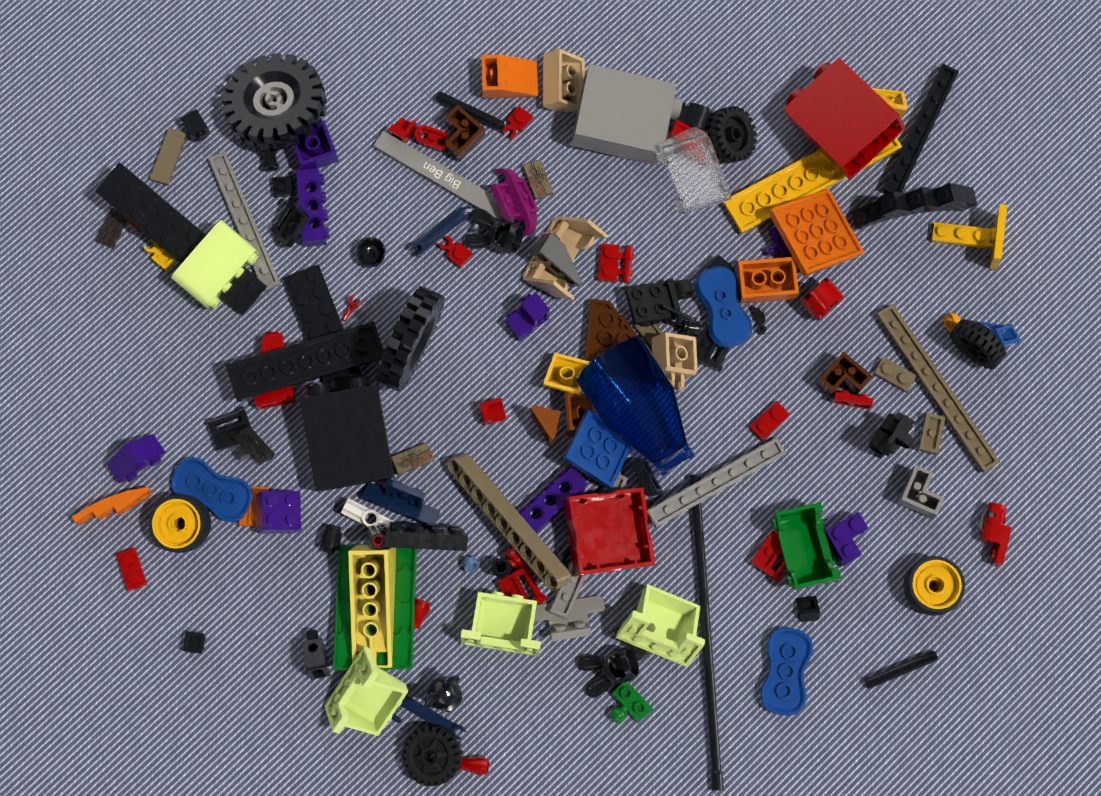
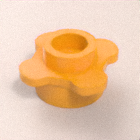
(951, 321)

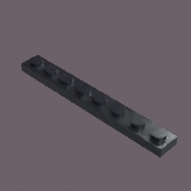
(921, 129)

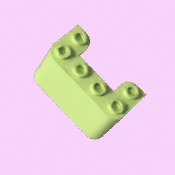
(215, 264)

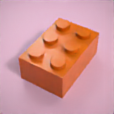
(767, 280)

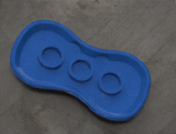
(727, 320)
(223, 495)
(784, 686)

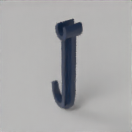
(444, 228)
(428, 715)

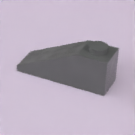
(556, 257)

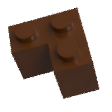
(466, 132)
(844, 371)

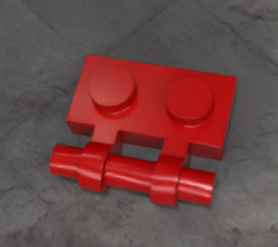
(609, 260)

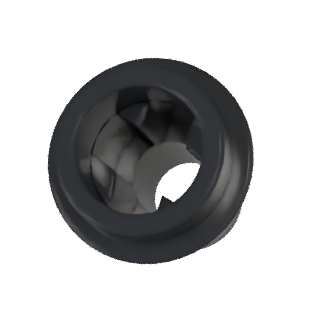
(498, 565)

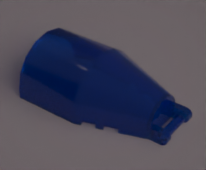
(637, 401)

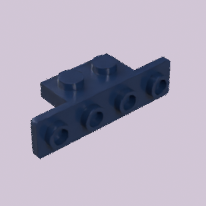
(402, 500)

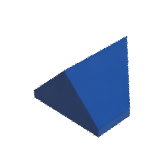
(1005, 333)

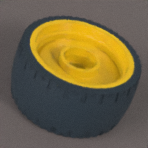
(165, 526)
(947, 578)

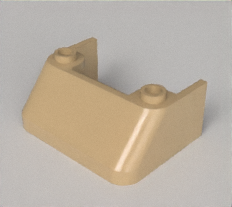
(576, 235)

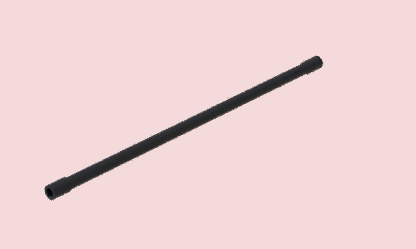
(716, 772)

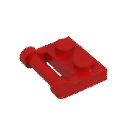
(767, 556)
(512, 586)

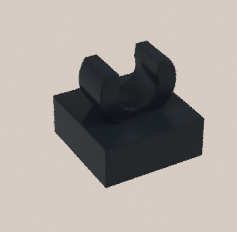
(282, 186)

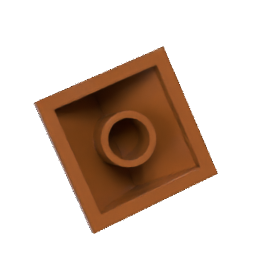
(575, 406)
(547, 422)

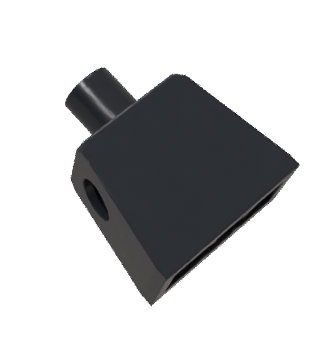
(315, 662)

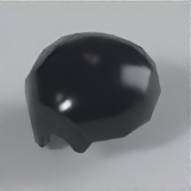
(371, 252)

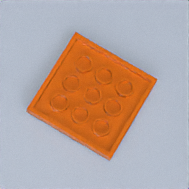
(816, 232)

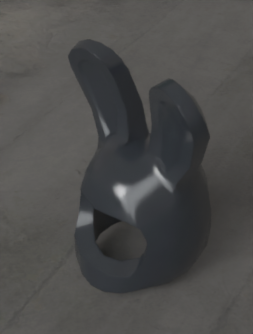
(502, 234)
(617, 668)
(444, 693)

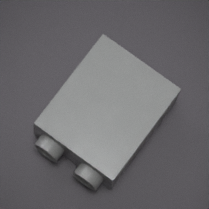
(624, 114)

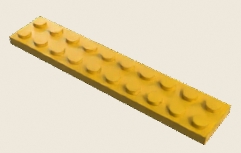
(794, 182)

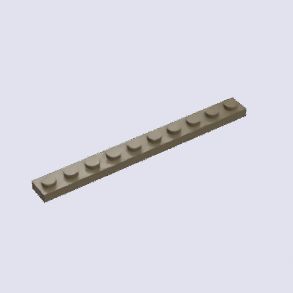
(938, 388)

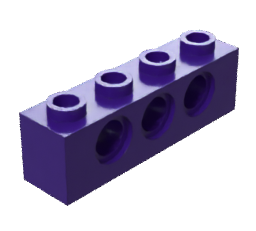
(312, 178)
(569, 477)

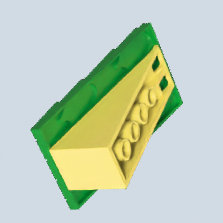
(375, 605)

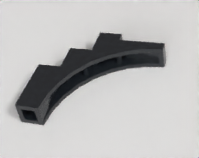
(896, 204)

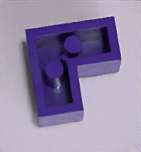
(529, 317)
(135, 457)
(841, 538)

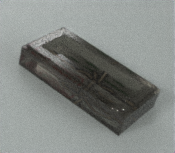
(111, 229)

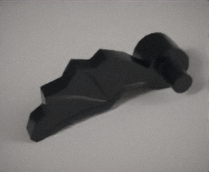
(760, 318)

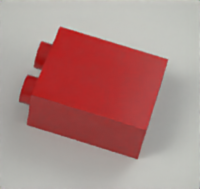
(843, 117)

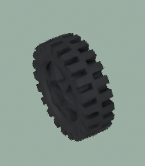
(731, 134)
(977, 344)
(446, 751)

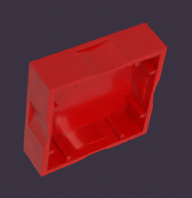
(608, 532)

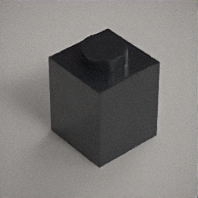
(195, 126)

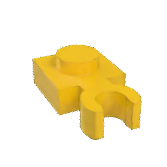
(160, 256)

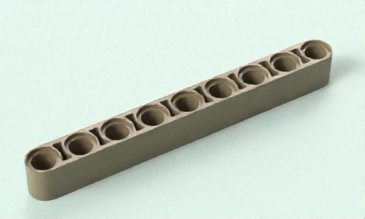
(509, 521)

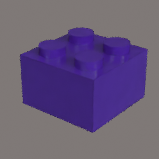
(317, 149)
(278, 512)

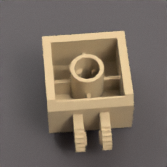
(676, 356)

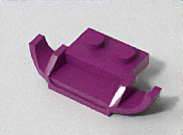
(515, 200)

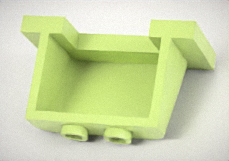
(503, 624)
(674, 626)
(365, 697)

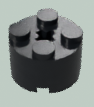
(695, 115)

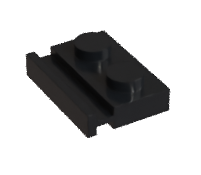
(646, 477)

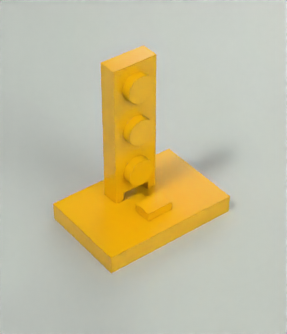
(975, 236)

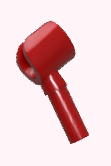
(350, 308)

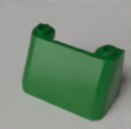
(805, 547)

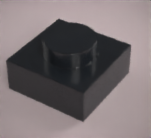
(194, 642)

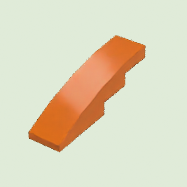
(120, 502)

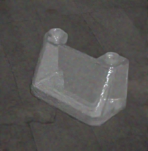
(693, 170)

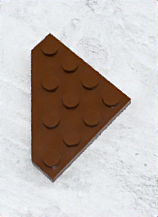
(605, 328)

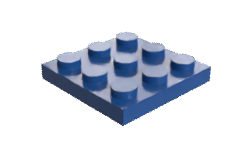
(597, 450)

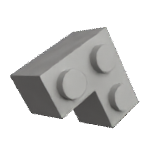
(917, 497)

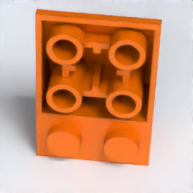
(508, 77)

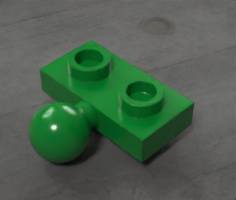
(630, 702)

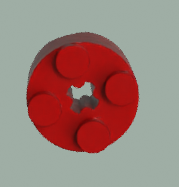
(821, 298)

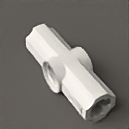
(359, 512)

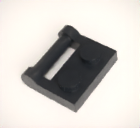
(290, 223)
(705, 348)
(225, 437)

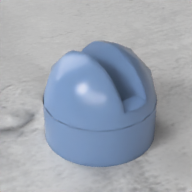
(470, 563)

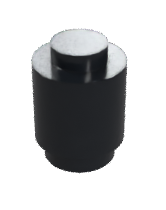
(331, 539)

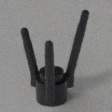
(690, 327)

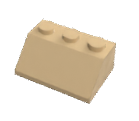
(562, 80)

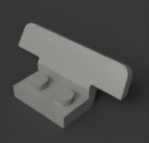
(577, 623)

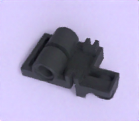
(647, 300)
(892, 435)

